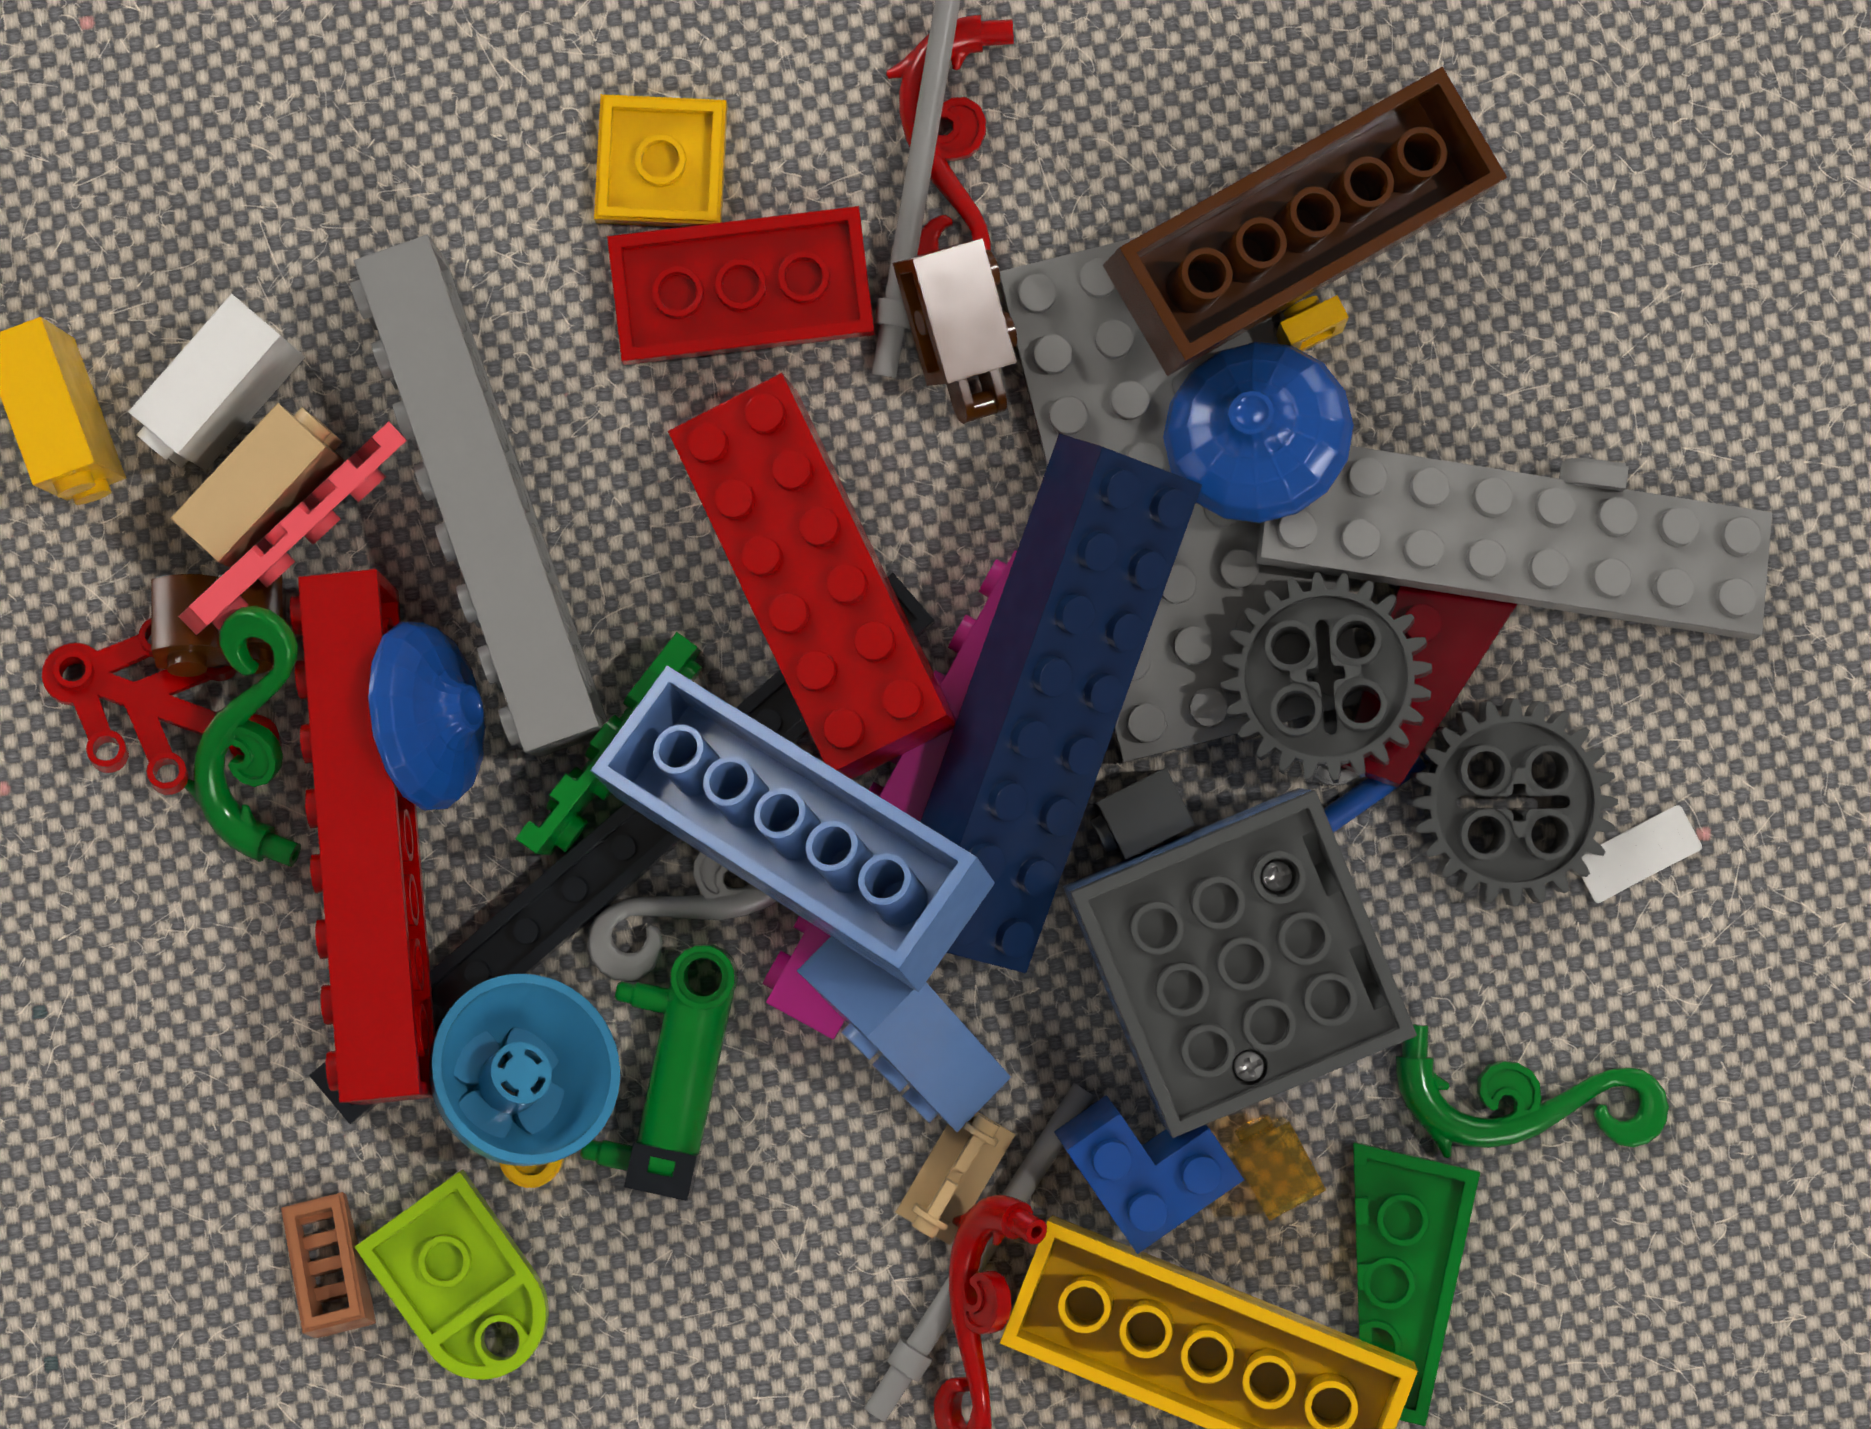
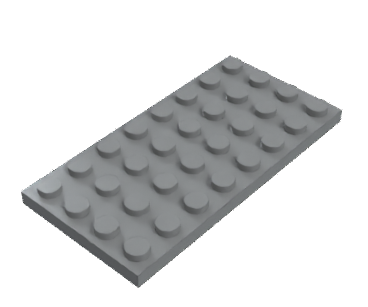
(1103, 385)

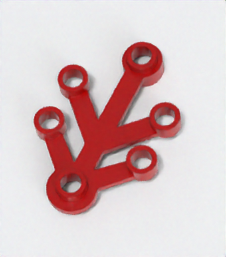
(144, 700)

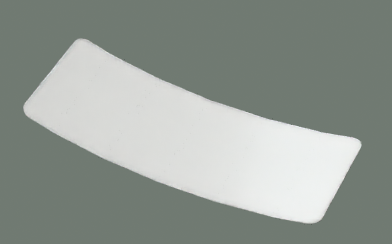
(1640, 853)

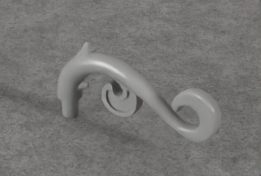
(716, 903)

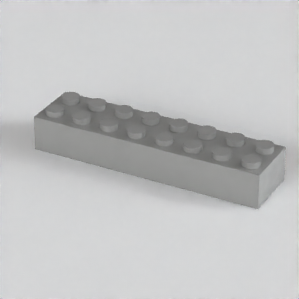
(481, 496)

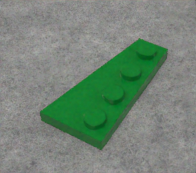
(580, 786)
(1409, 1256)

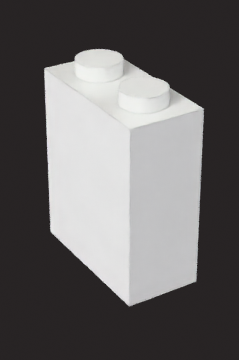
(214, 386)

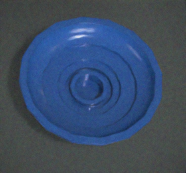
(1259, 431)
(426, 715)

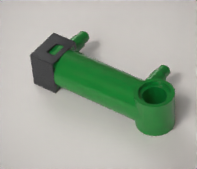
(681, 1078)

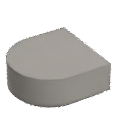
(1595, 473)

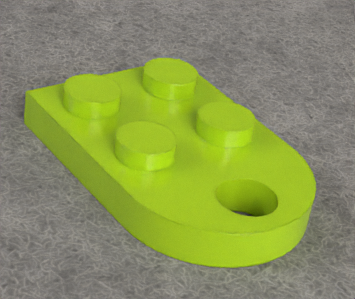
(454, 1275)

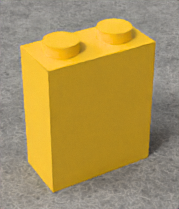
(56, 413)

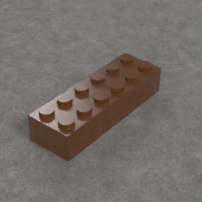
(1303, 221)

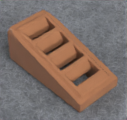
(308, 1295)

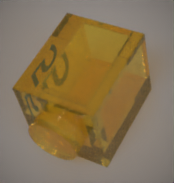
(1274, 1165)

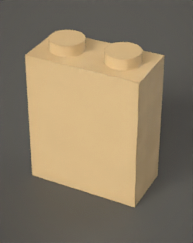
(260, 483)

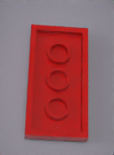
(740, 285)

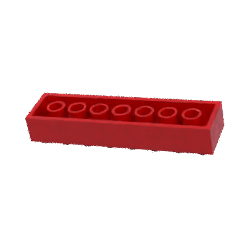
(366, 847)

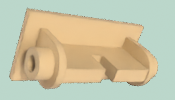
(954, 1176)

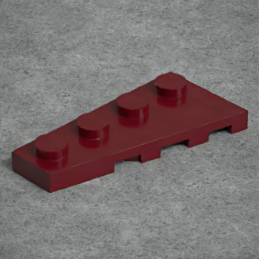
(1457, 638)

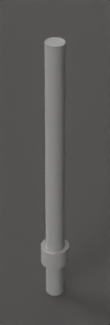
(891, 310)
(911, 1357)

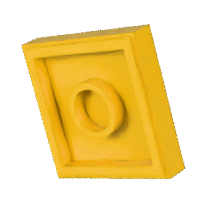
(660, 161)

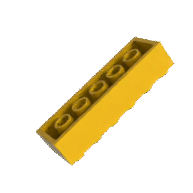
(1196, 1342)

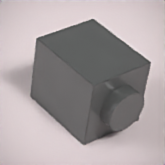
(1141, 815)

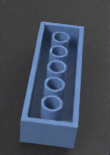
(794, 828)

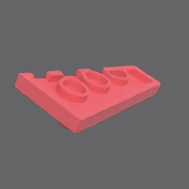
(309, 519)

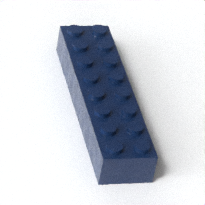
(1054, 682)

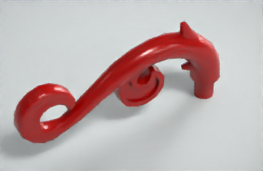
(966, 120)
(980, 1301)

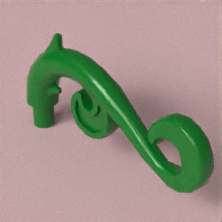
(261, 747)
(1529, 1117)

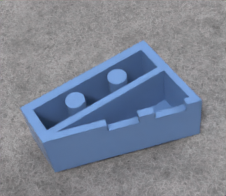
(910, 1031)

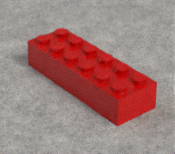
(812, 578)

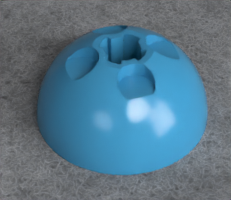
(553, 1057)

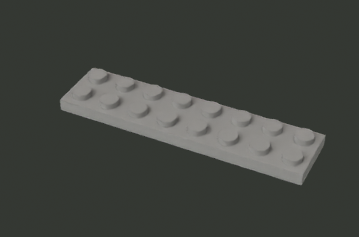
(1532, 543)

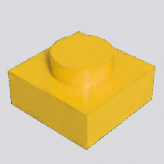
(1312, 322)

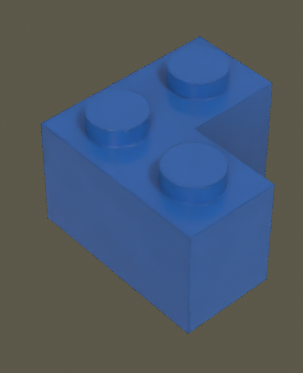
(1150, 1184)

